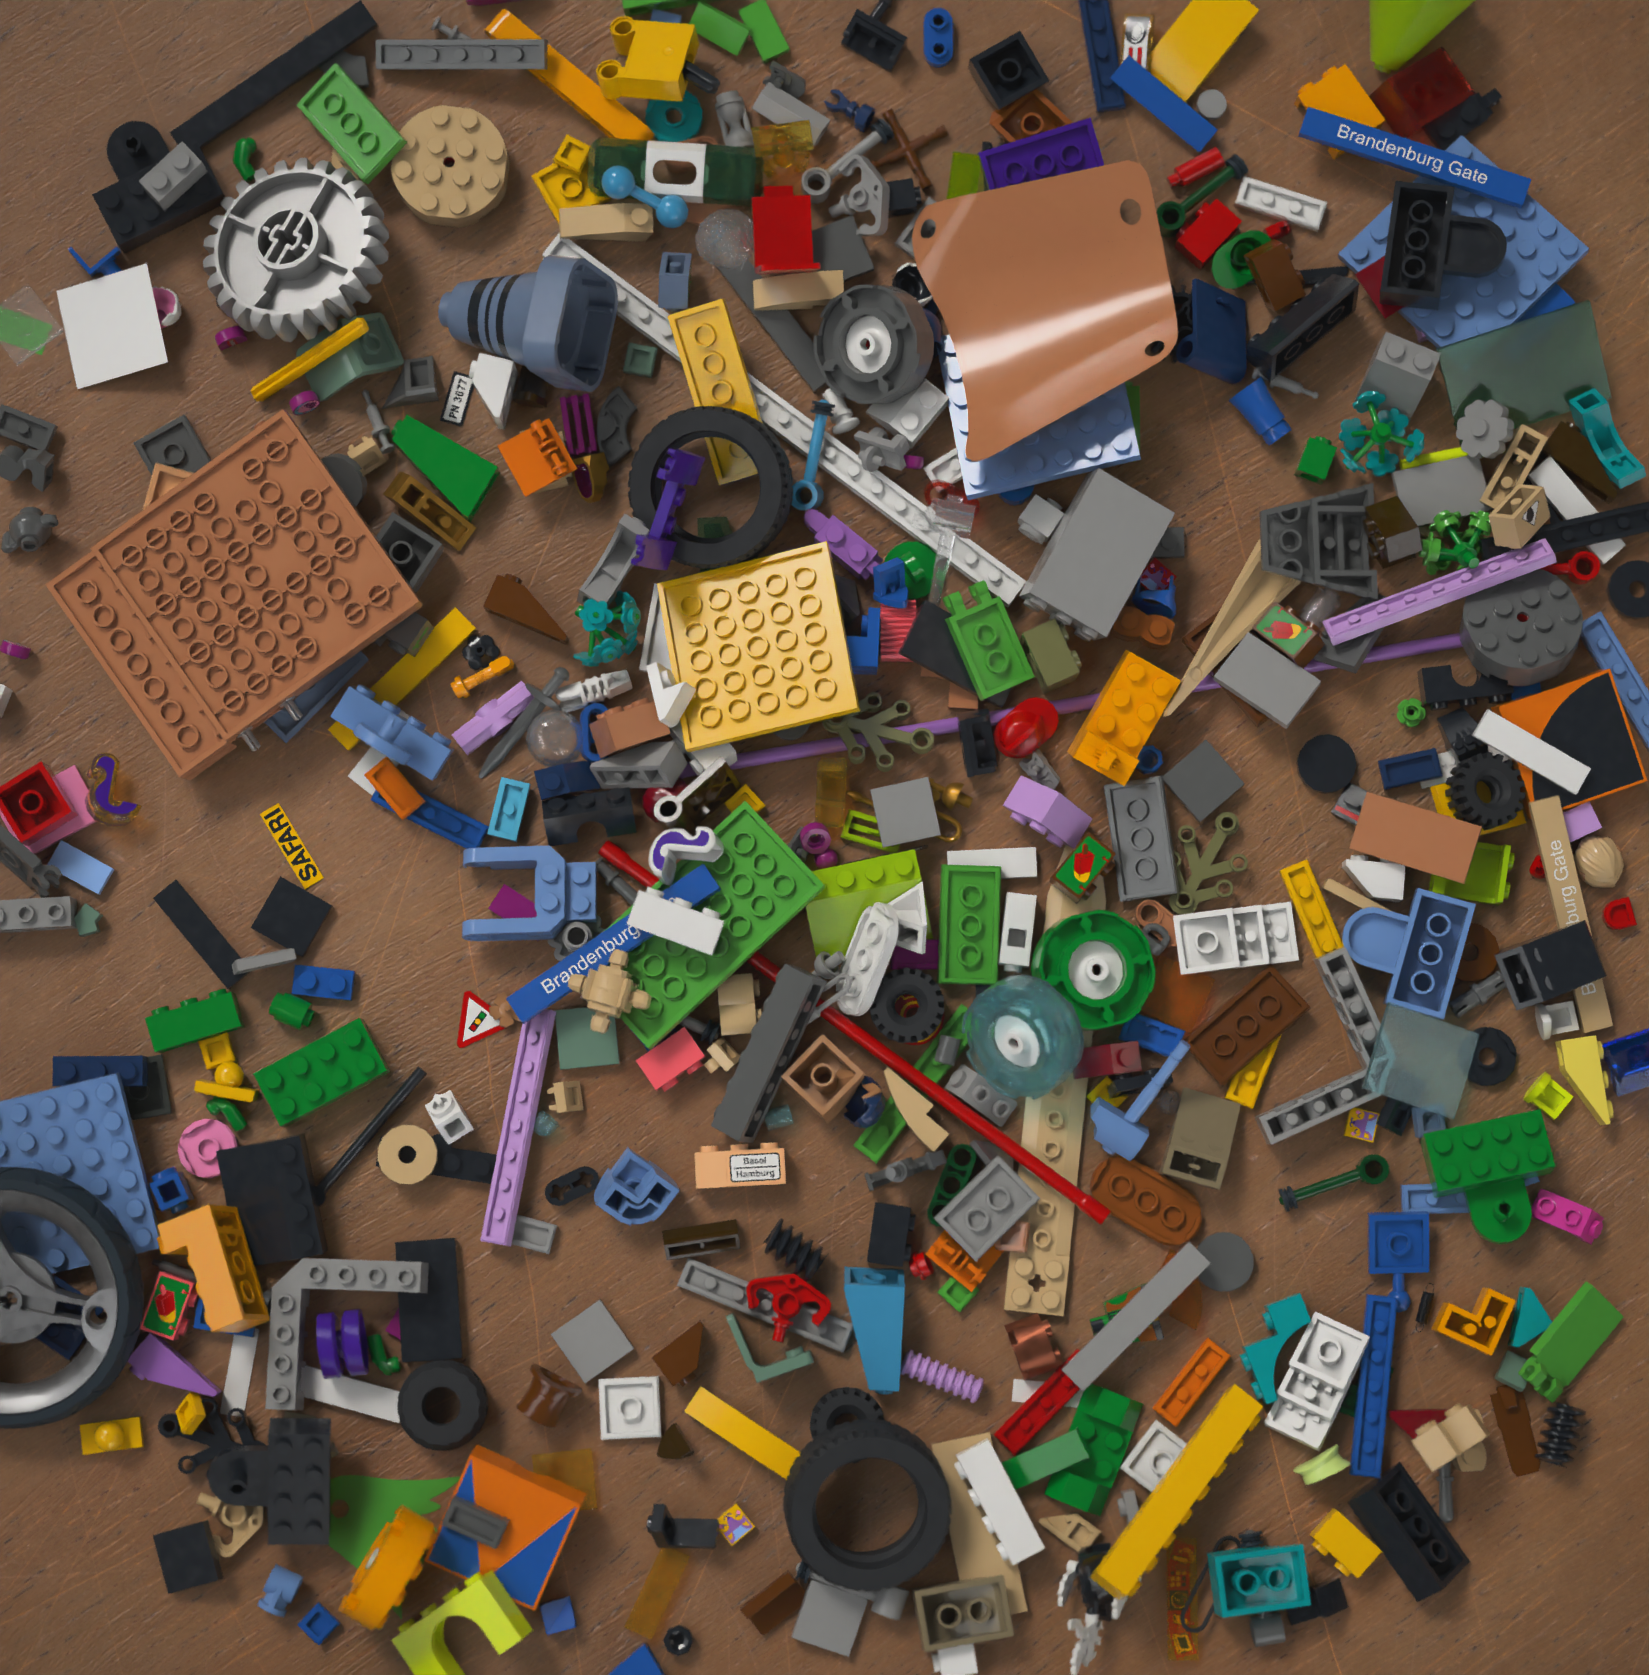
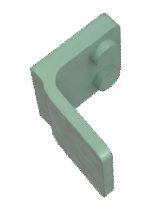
(367, 355)
(795, 1357)

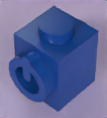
(171, 1190)

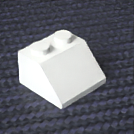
(494, 383)
(911, 413)

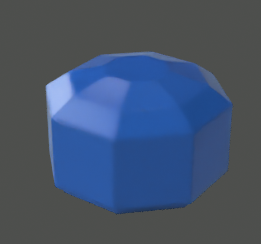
(1149, 760)

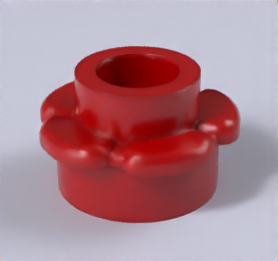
(921, 1265)

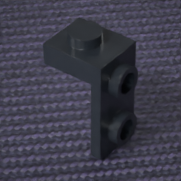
(681, 1532)

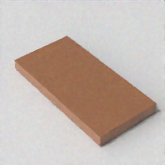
(1415, 837)

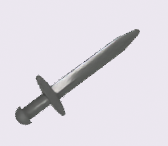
(541, 699)

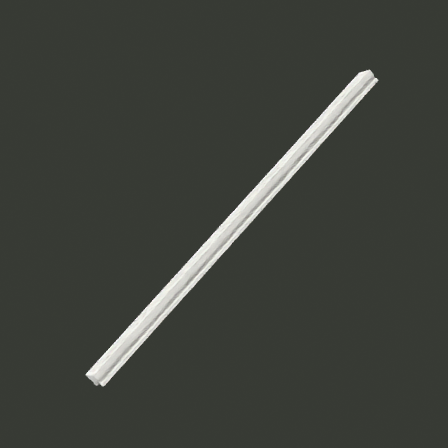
(797, 431)

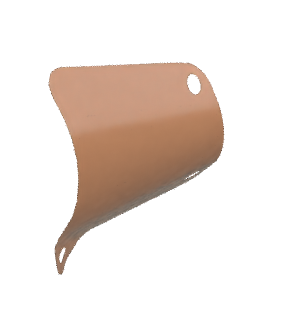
(1047, 295)

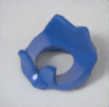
(1166, 598)

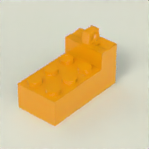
(1123, 717)
(221, 1265)

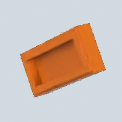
(394, 788)

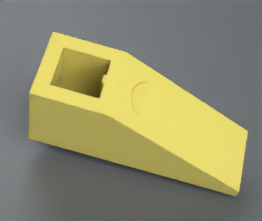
(1582, 1069)

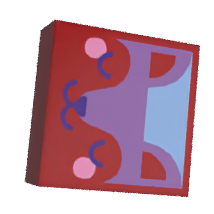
(1155, 576)

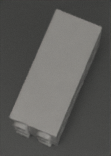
(1096, 555)

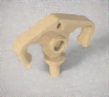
(243, 1520)

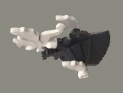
(1094, 1598)

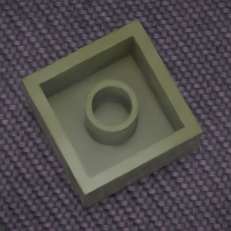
(1050, 655)

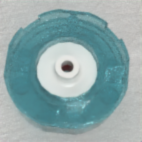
(1023, 1036)

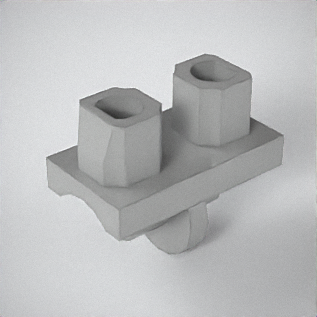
(879, 451)

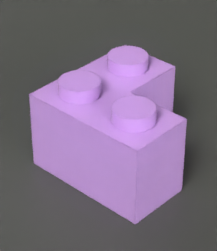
(1047, 812)

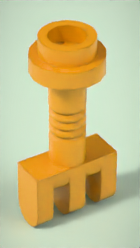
(496, 668)

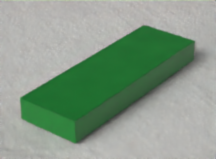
(1046, 1458)

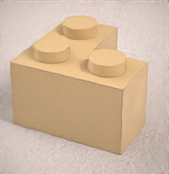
(1451, 1437)

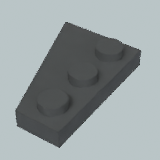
(1351, 653)

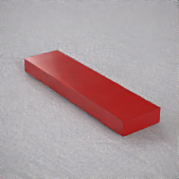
(1037, 1410)

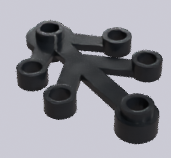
(217, 1442)

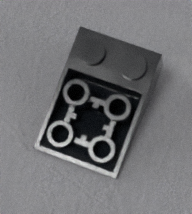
(1550, 965)

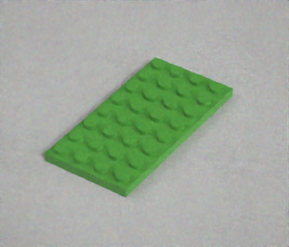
(759, 894)

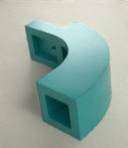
(1594, 418)

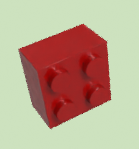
(35, 804)

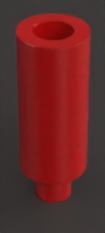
(1196, 168)

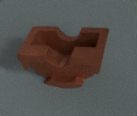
(1032, 1346)

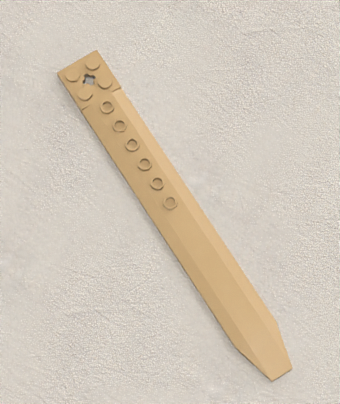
(1054, 1136)

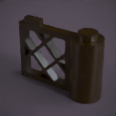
(684, 811)

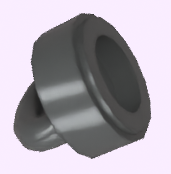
(1156, 945)

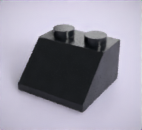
(1007, 71)

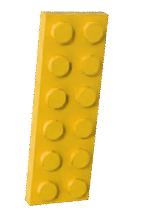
(716, 378)

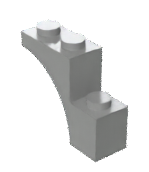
(614, 563)

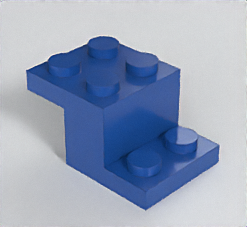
(865, 649)

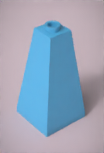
(876, 1313)

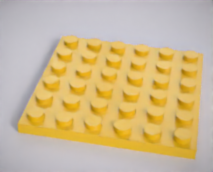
(758, 646)

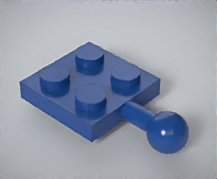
(1398, 1246)

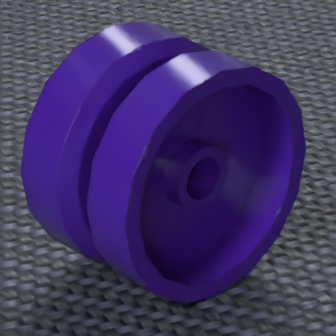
(342, 1343)

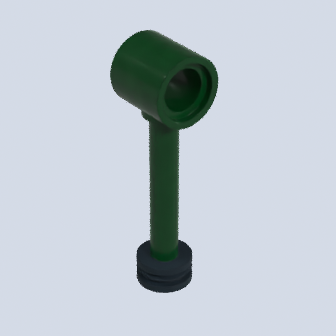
(1234, 168)
(1290, 1198)

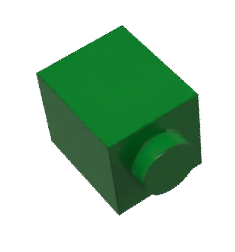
(1315, 460)

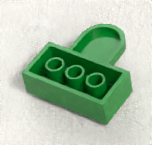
(1490, 1167)

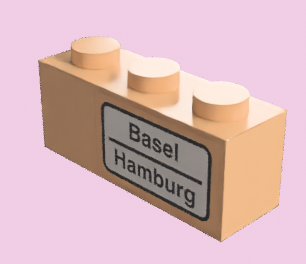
(740, 1166)

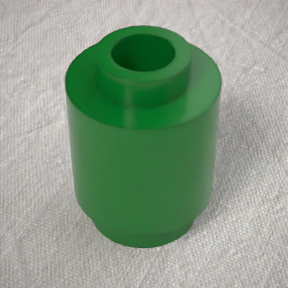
(291, 1011)

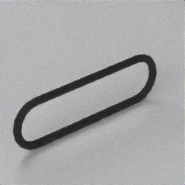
(1195, 1588)

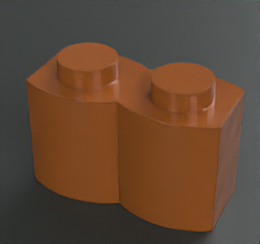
(1149, 630)

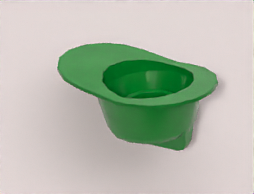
(1229, 265)

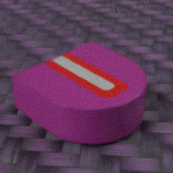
(230, 337)

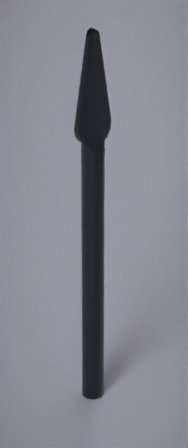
(369, 1132)

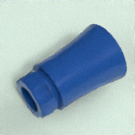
(1261, 411)

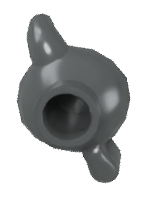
(28, 530)

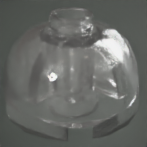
(554, 738)

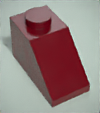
(1108, 1060)
(1412, 1419)

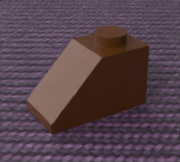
(681, 1356)

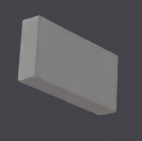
(263, 961)
(533, 1234)

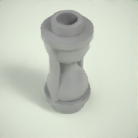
(731, 109)

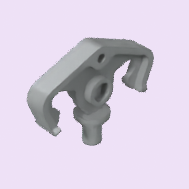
(867, 195)

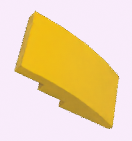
(1199, 42)

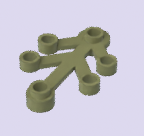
(874, 728)
(1202, 868)

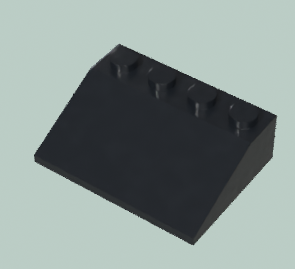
(274, 1198)

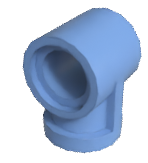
(280, 1590)

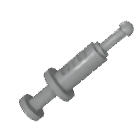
(452, 33)
(1288, 384)
(380, 430)

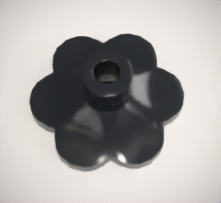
(488, 654)

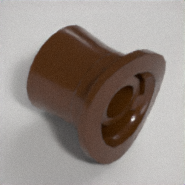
(547, 1396)

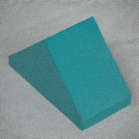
(1528, 1319)

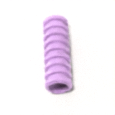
(941, 1376)

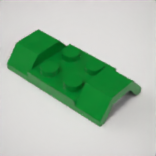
(1107, 1427)

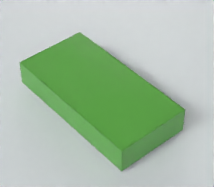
(720, 28)
(765, 31)

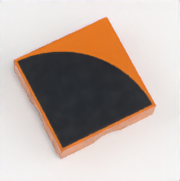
(1585, 723)

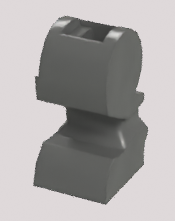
(15, 461)

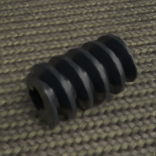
(794, 1250)
(1560, 1434)

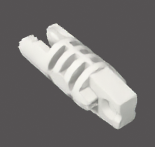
(593, 690)

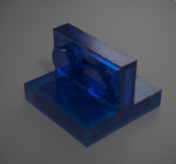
(1628, 1062)

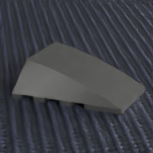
(1321, 541)

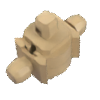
(609, 991)

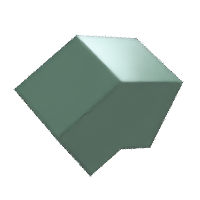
(87, 920)

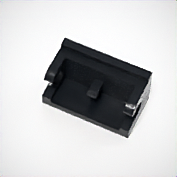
(874, 40)
(977, 742)

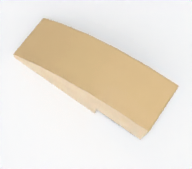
(797, 290)
(913, 1110)

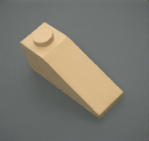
(607, 222)
(1513, 465)

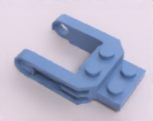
(562, 893)

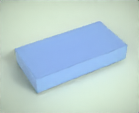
(81, 867)

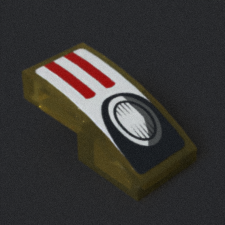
(1138, 38)

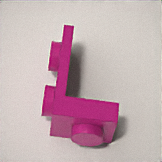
(1567, 1215)

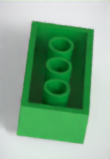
(321, 1072)

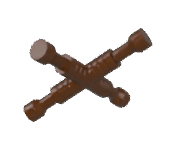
(908, 148)

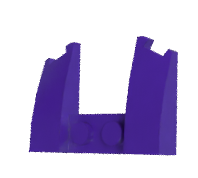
(655, 549)

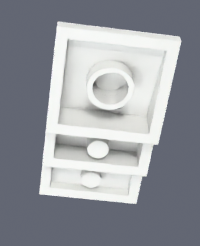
(1235, 938)
(1317, 1381)

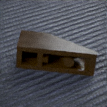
(1578, 460)

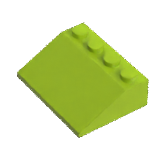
(851, 890)

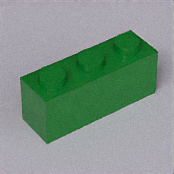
(194, 1021)

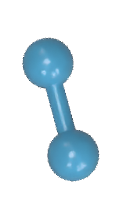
(619, 183)

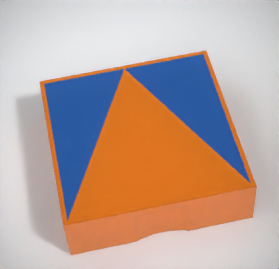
(539, 1524)

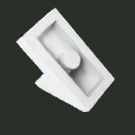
(668, 698)

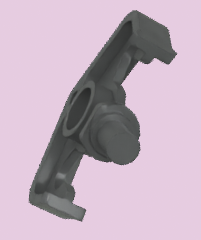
(905, 1168)

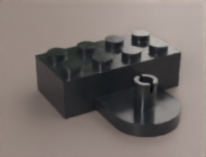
(125, 204)
(1431, 242)
(286, 1476)

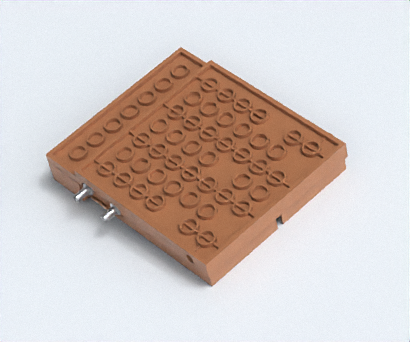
(234, 595)

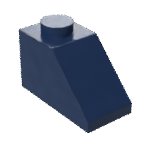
(566, 780)

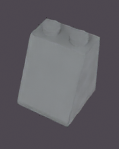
(1400, 373)

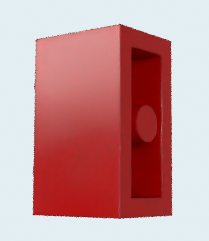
(1208, 233)

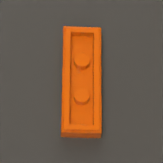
(1191, 1382)

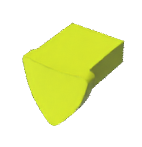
(1548, 1096)

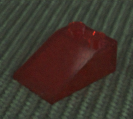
(1421, 93)

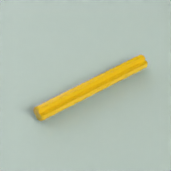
(309, 359)

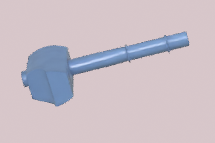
(1123, 1131)

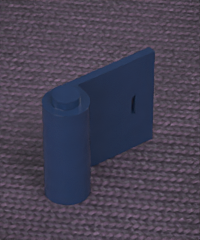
(1217, 336)

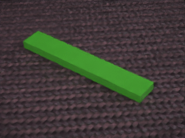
(880, 1136)

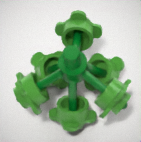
(1465, 552)

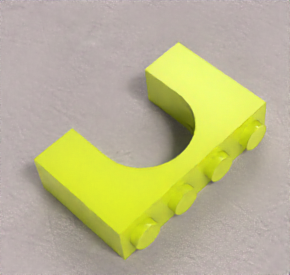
(481, 1601)

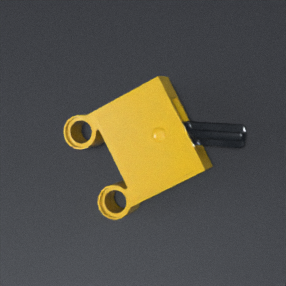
(657, 61)

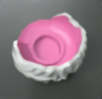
(167, 306)

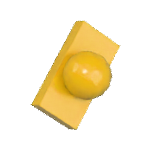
(227, 1085)
(111, 1435)

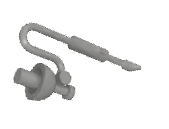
(827, 967)

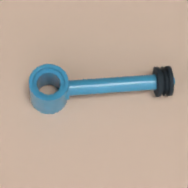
(822, 409)

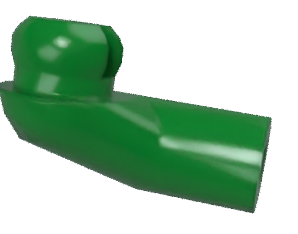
(241, 157)
(229, 1110)
(379, 1358)

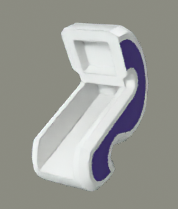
(679, 844)

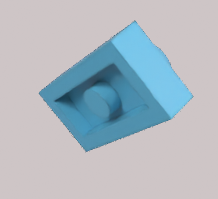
(509, 809)

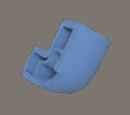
(635, 1190)

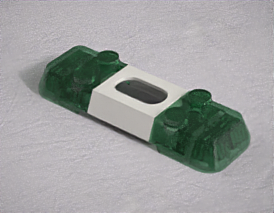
(723, 172)

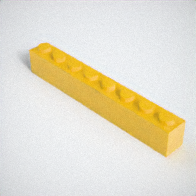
(1176, 1492)

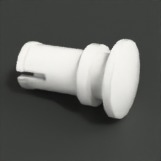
(842, 415)

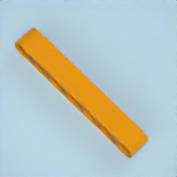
(574, 85)

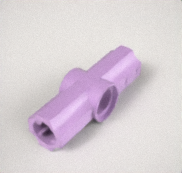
(493, 718)

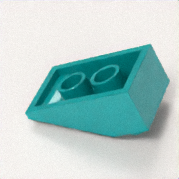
(1258, 1579)

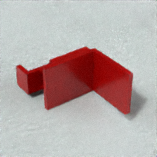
(782, 232)

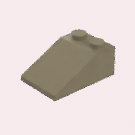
(962, 1612)

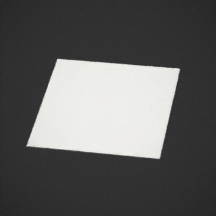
(112, 326)

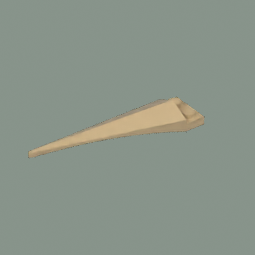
(1243, 607)

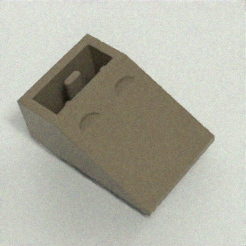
(1200, 1139)

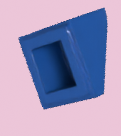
(558, 1615)

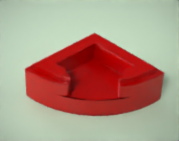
(1278, 230)

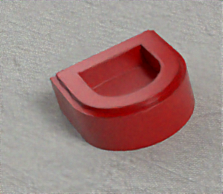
(1619, 914)

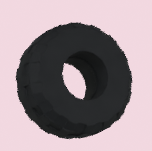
(413, 1411)

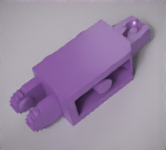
(844, 544)

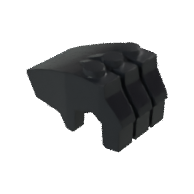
(1457, 735)

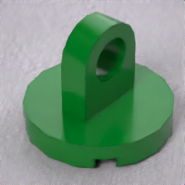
(918, 567)

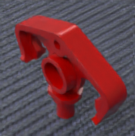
(788, 1296)

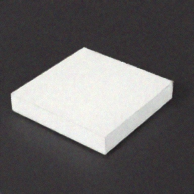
(629, 1407)
(1153, 1455)

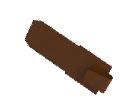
(1516, 1430)

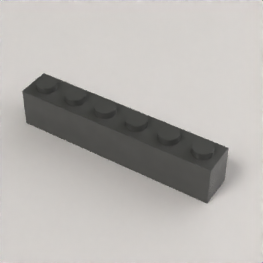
(768, 1053)

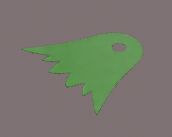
(373, 1504)

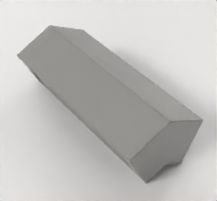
(784, 108)

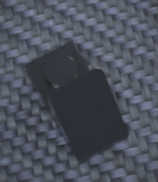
(1325, 1598)

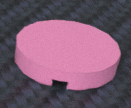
(199, 1146)

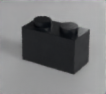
(889, 1234)

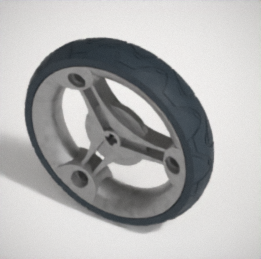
(118, 1293)

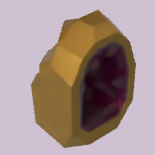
(591, 476)

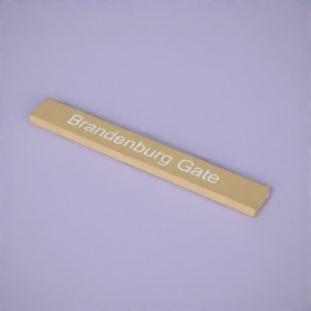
(1567, 900)

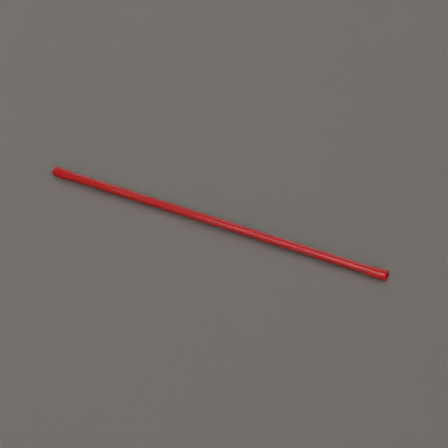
(1085, 1202)

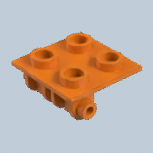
(537, 457)
(958, 1263)

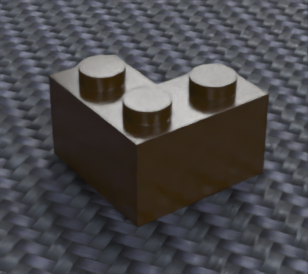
(1391, 532)

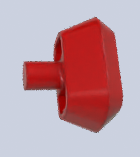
(1536, 868)

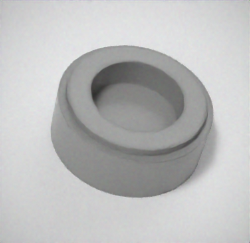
(1211, 104)

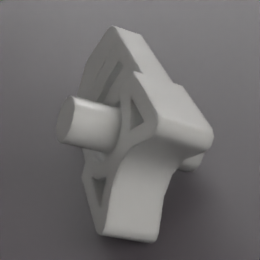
(1040, 770)

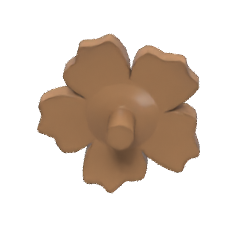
(503, 1011)

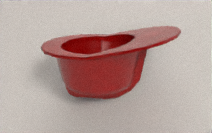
(1026, 727)

